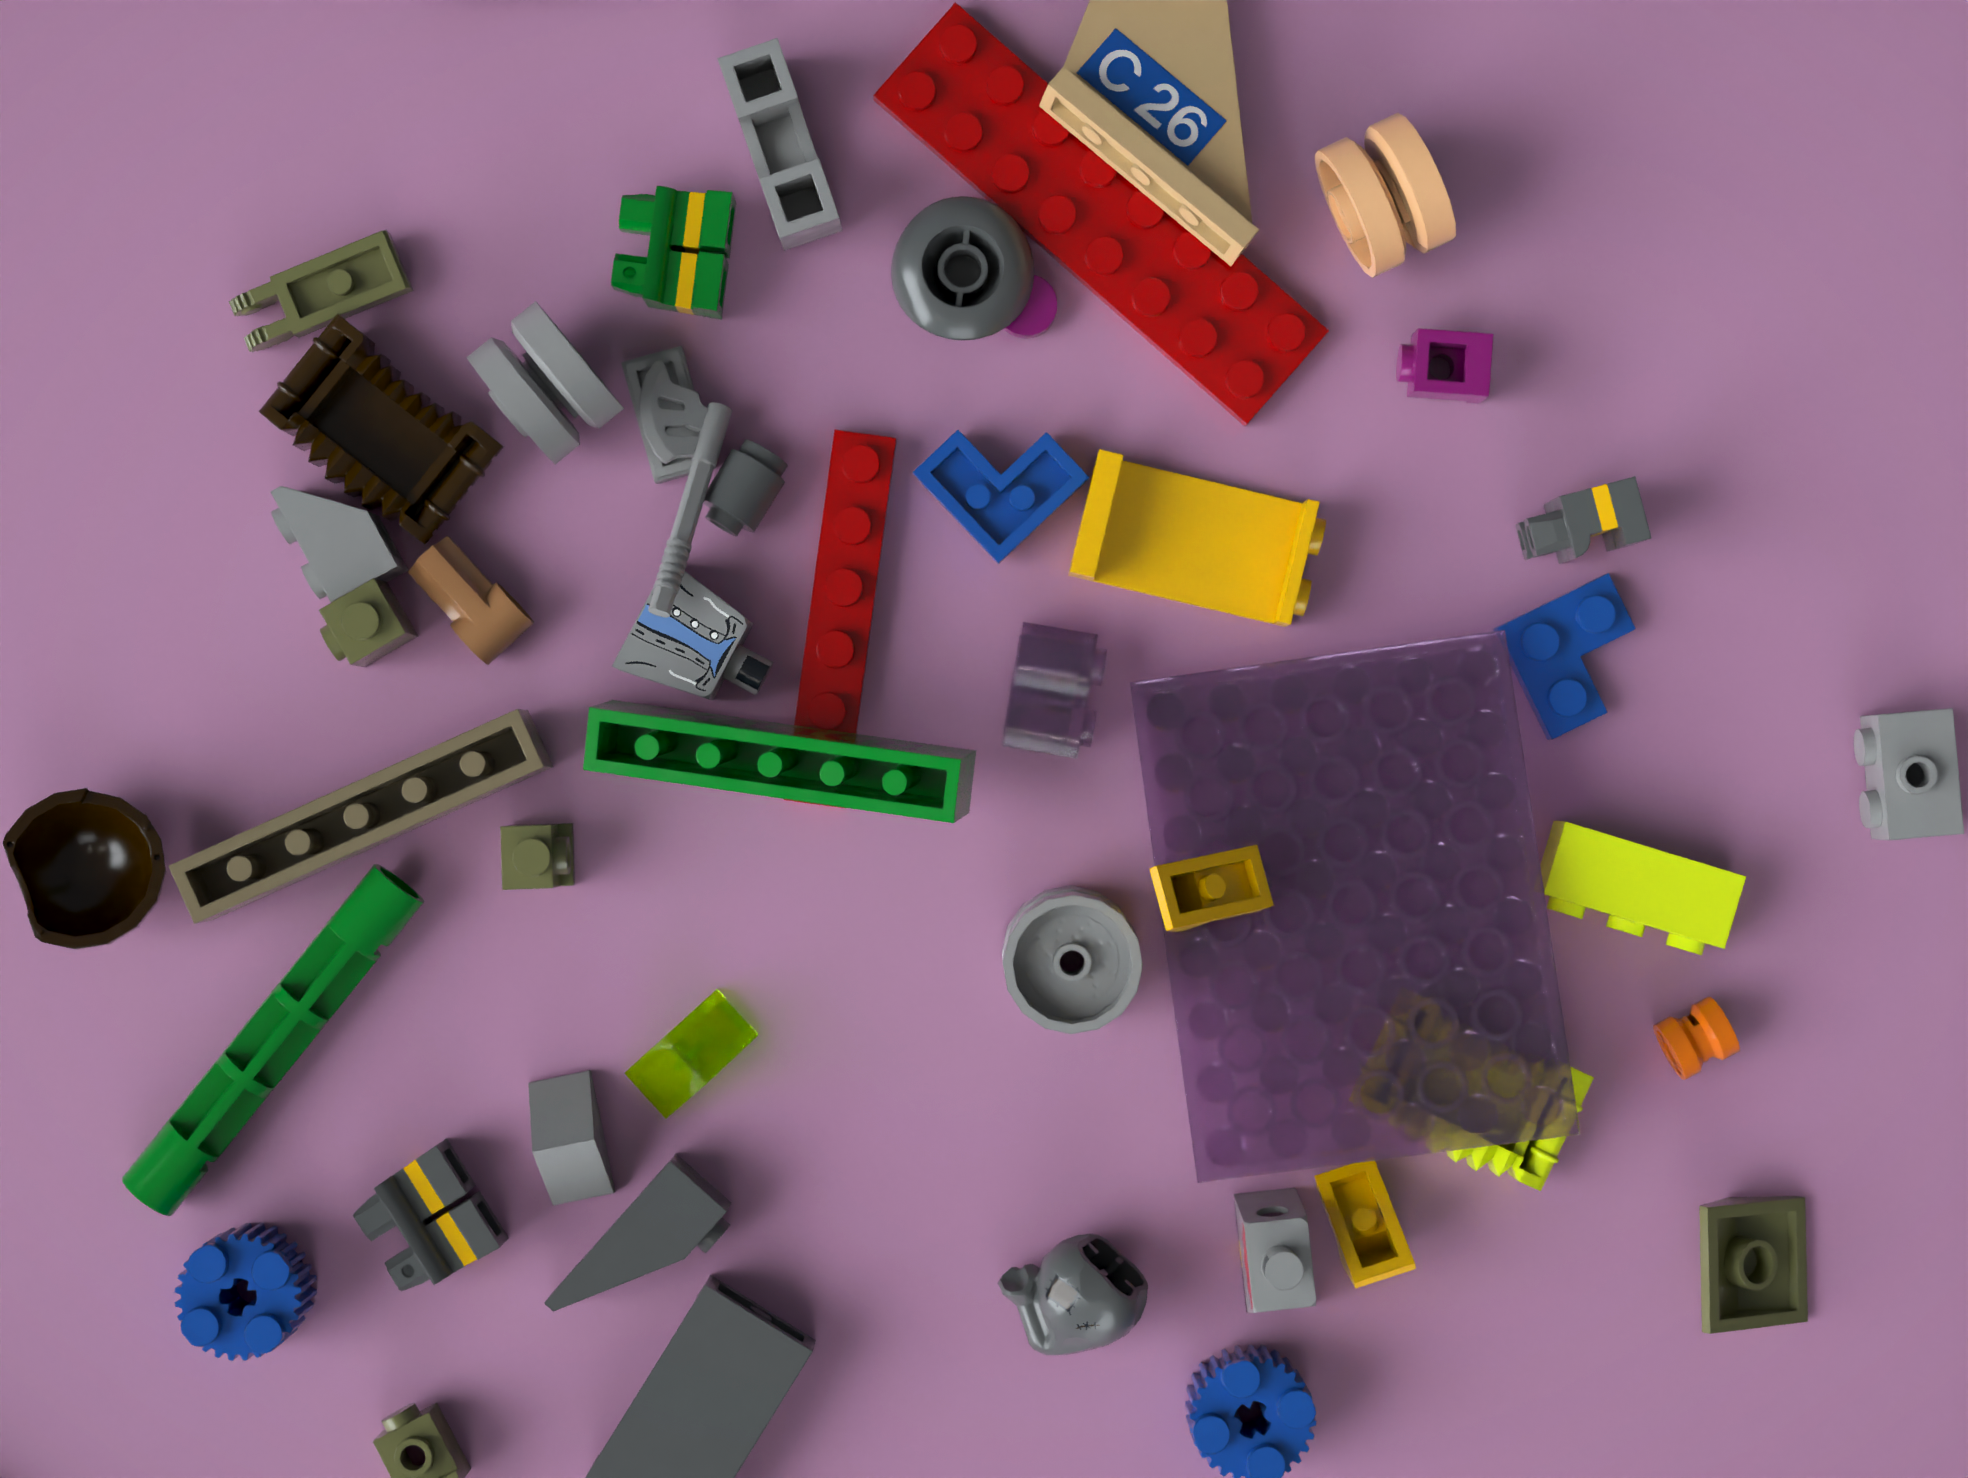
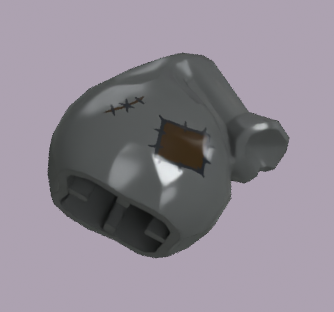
(1077, 1297)

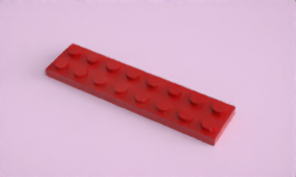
(984, 120)

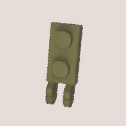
(328, 285)

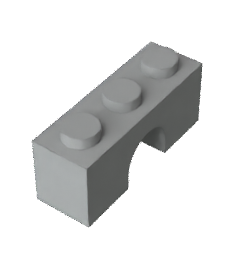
(780, 144)

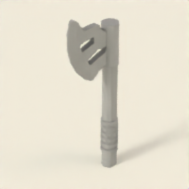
(703, 449)

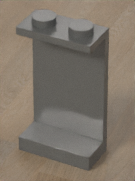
(707, 1392)

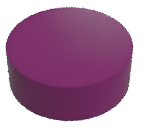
(1038, 312)

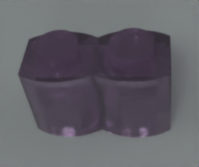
(1052, 690)

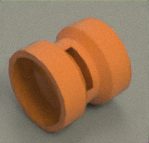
(1696, 1038)

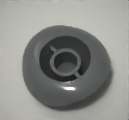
(962, 269)

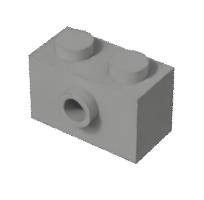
(1909, 774)

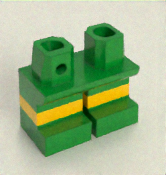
(685, 252)

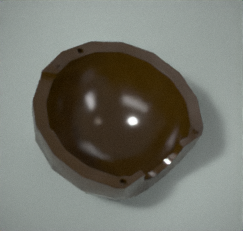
(85, 867)

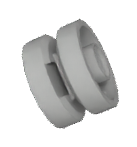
(544, 384)
(1063, 922)

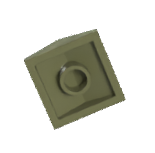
(1753, 1263)

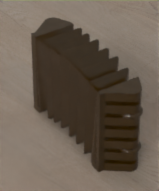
(378, 431)

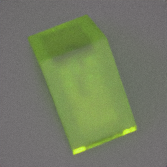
(691, 1054)

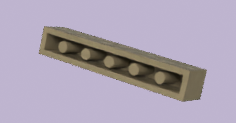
(360, 816)

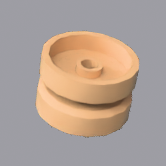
(1385, 194)

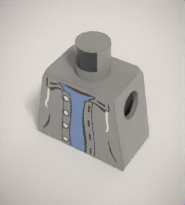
(694, 645)

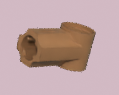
(480, 611)

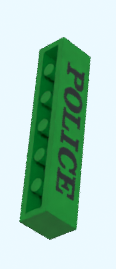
(780, 760)

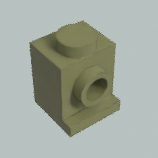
(537, 856)
(429, 1432)

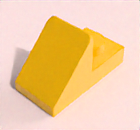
(1211, 888)
(1364, 1223)

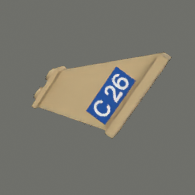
(1161, 106)

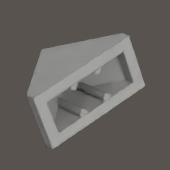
(569, 1138)

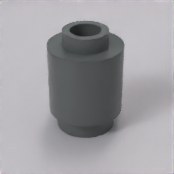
(744, 488)

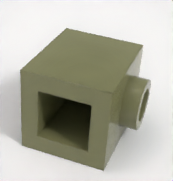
(366, 624)

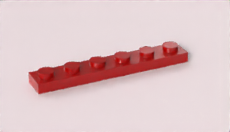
(845, 582)

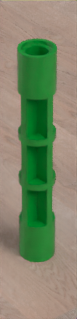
(272, 1040)

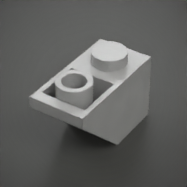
(339, 541)

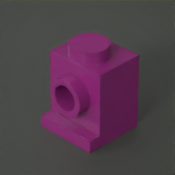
(1469, 362)

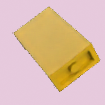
(1196, 541)

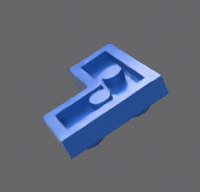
(996, 506)
(1548, 647)

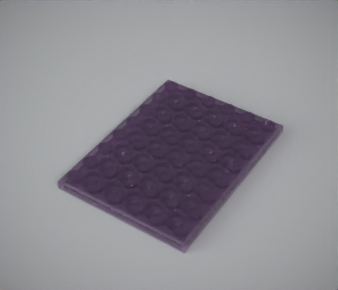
(1408, 942)

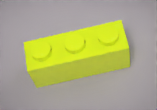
(1639, 887)

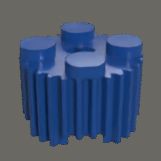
(217, 1314)
(1256, 1447)

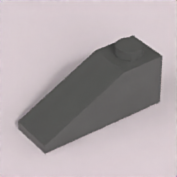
(652, 1233)

